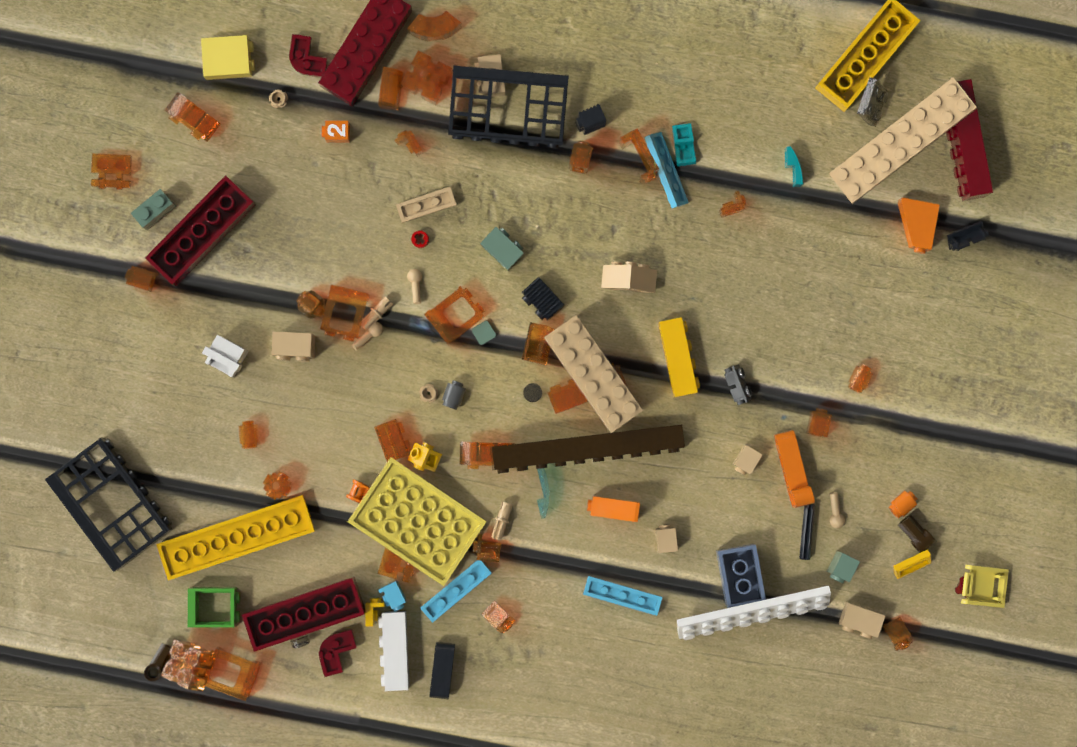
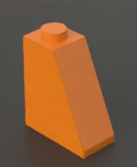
(919, 223)
(613, 508)

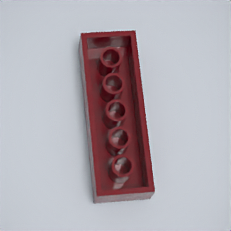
(364, 48)
(969, 153)
(200, 231)
(304, 614)

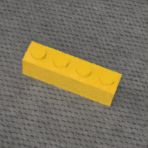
(678, 358)

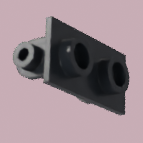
(962, 237)

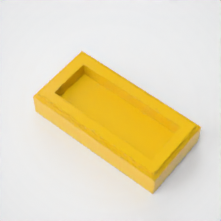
(912, 564)

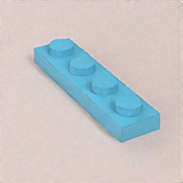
(667, 170)
(455, 590)
(622, 595)

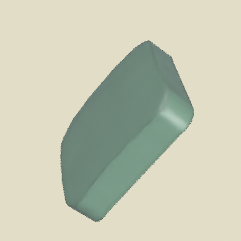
(483, 332)

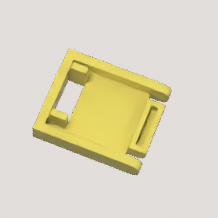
(980, 583)

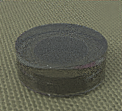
(532, 392)
(300, 641)

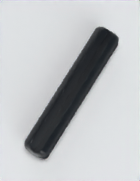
(807, 532)

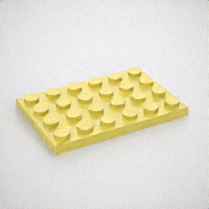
(416, 521)

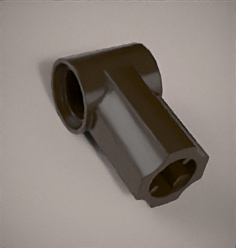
(919, 537)
(158, 661)

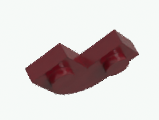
(301, 60)
(330, 651)

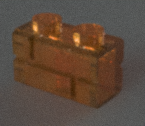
(580, 157)
(392, 440)

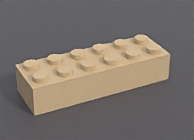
(593, 374)

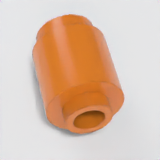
(903, 504)

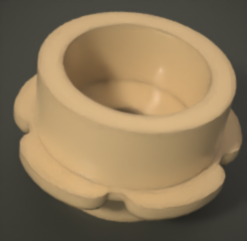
(273, 98)
(428, 388)

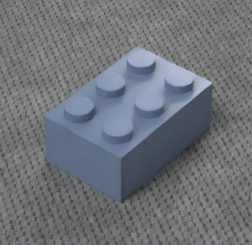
(740, 575)

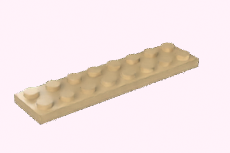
(903, 140)

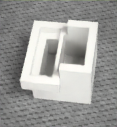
(225, 356)

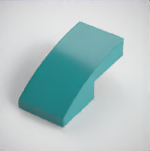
(684, 144)
(791, 161)

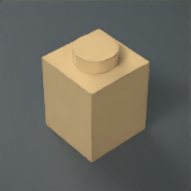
(746, 460)
(666, 539)

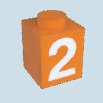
(336, 131)

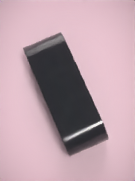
(442, 670)

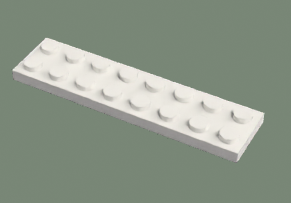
(753, 612)

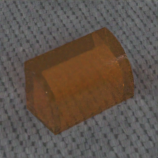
(390, 89)
(536, 347)

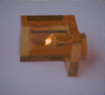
(487, 550)
(898, 634)

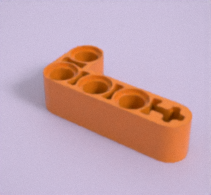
(793, 469)

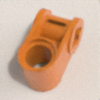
(363, 488)

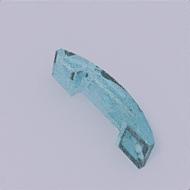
(544, 502)

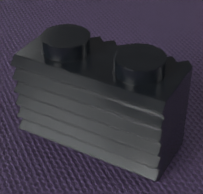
(590, 120)
(542, 299)

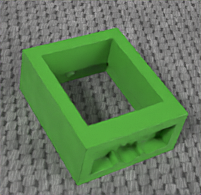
(193, 607)

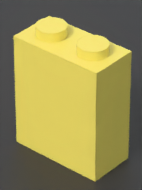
(227, 57)

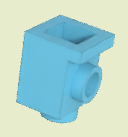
(393, 596)

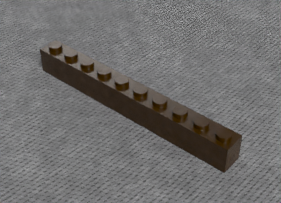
(587, 447)

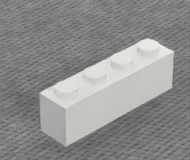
(394, 651)

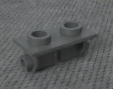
(742, 391)

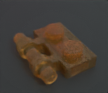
(111, 164)
(391, 566)

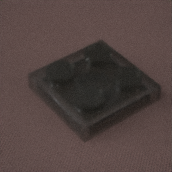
(872, 102)

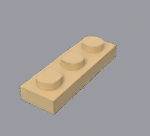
(426, 204)

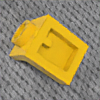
(371, 614)

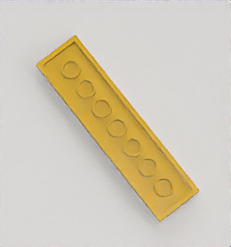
(235, 537)

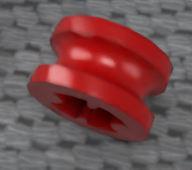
(414, 240)

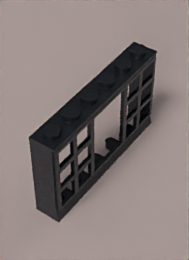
(507, 76)
(83, 520)

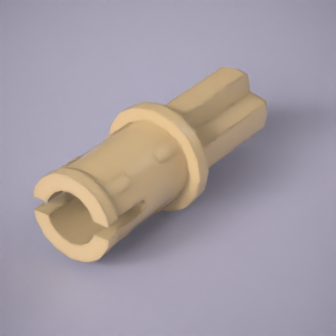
(376, 313)
(501, 520)

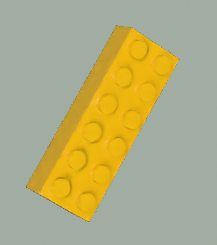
(867, 54)

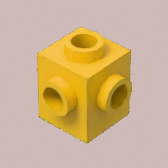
(424, 457)

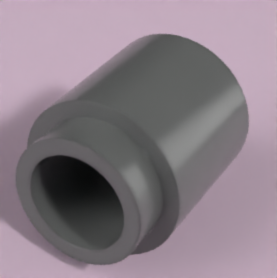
(453, 395)

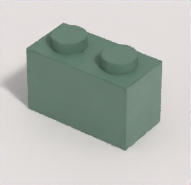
(153, 209)
(502, 248)
(842, 567)

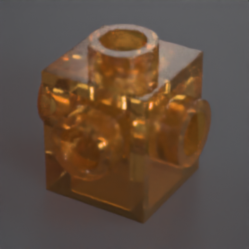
(284, 485)

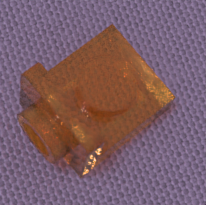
(412, 145)
(730, 208)
(498, 617)

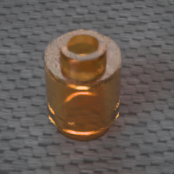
(860, 378)
(248, 434)

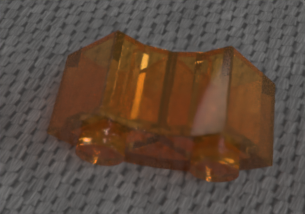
(434, 28)
(192, 117)
(477, 453)

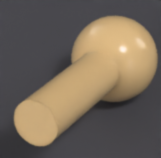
(415, 276)
(374, 331)
(836, 520)

